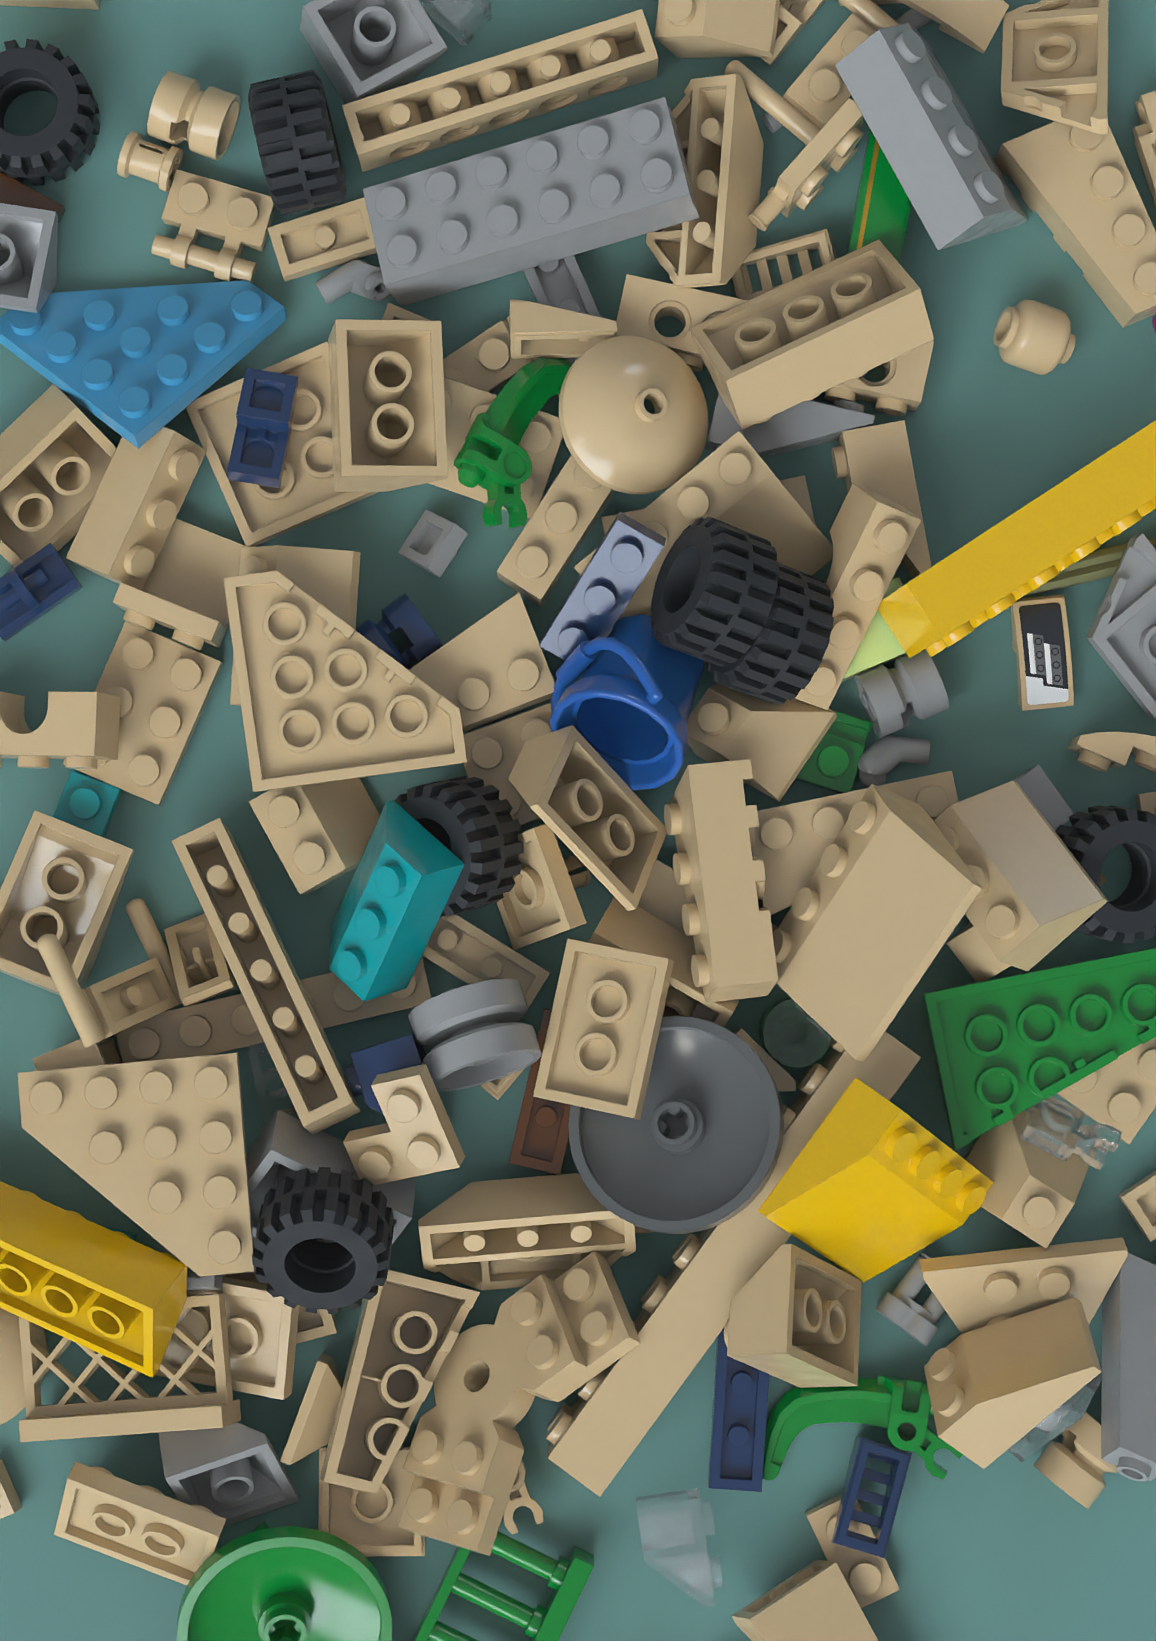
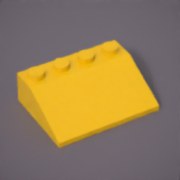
(873, 1186)

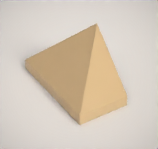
(316, 1413)

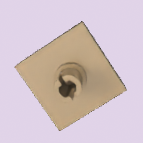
(544, 892)

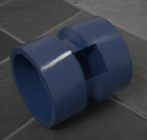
(405, 615)

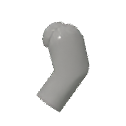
(353, 277)
(887, 753)

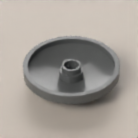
(702, 1136)

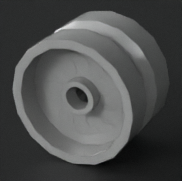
(475, 1034)

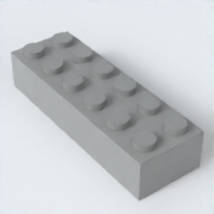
(531, 202)

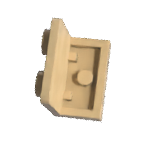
(185, 587)

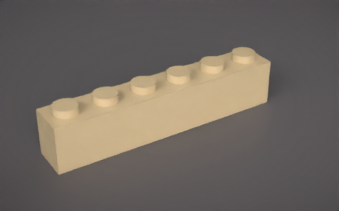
(266, 977)

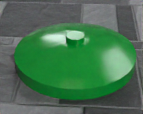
(285, 1589)

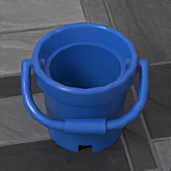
(629, 701)

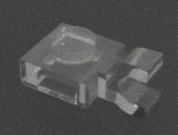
(1060, 1131)

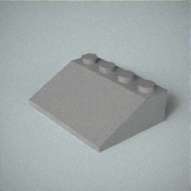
(929, 137)

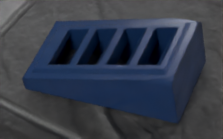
(894, 1480)

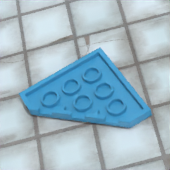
(141, 350)

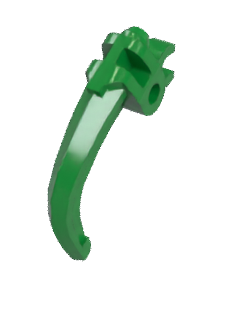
(492, 447)
(883, 1402)

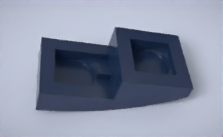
(263, 428)

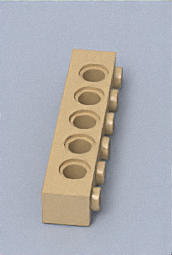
(501, 90)
(649, 300)

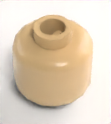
(1034, 337)

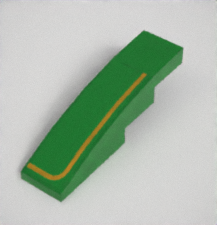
(880, 204)

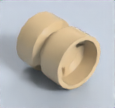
(197, 116)
(1077, 1462)

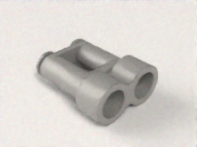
(907, 1314)

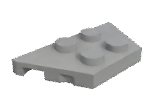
(1127, 623)

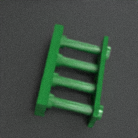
(540, 1623)

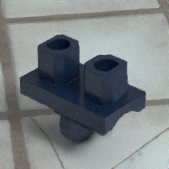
(34, 590)

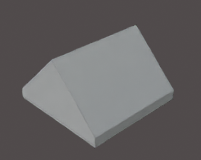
(27, 257)

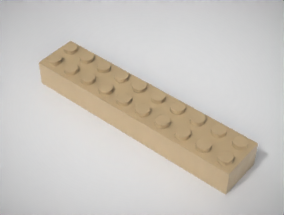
(693, 1302)

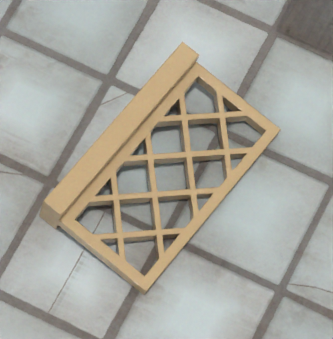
(136, 1414)

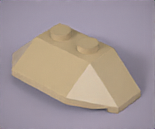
(725, 173)
(518, 1229)

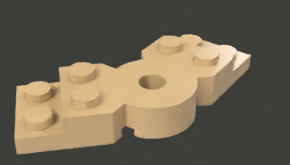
(542, 1345)

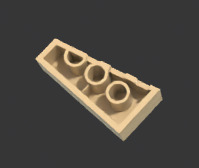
(722, 881)

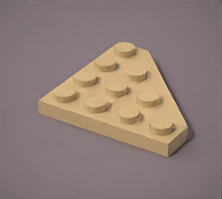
(325, 697)
(157, 1145)

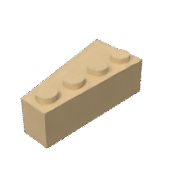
(1092, 209)
(491, 667)
(798, 833)
(389, 1374)

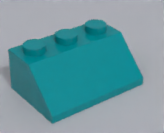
(391, 905)

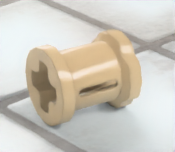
(149, 161)

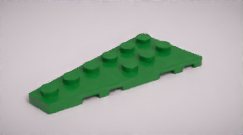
(1035, 1034)

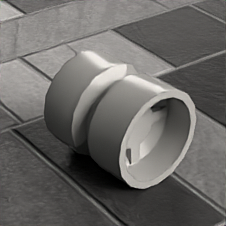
(901, 692)

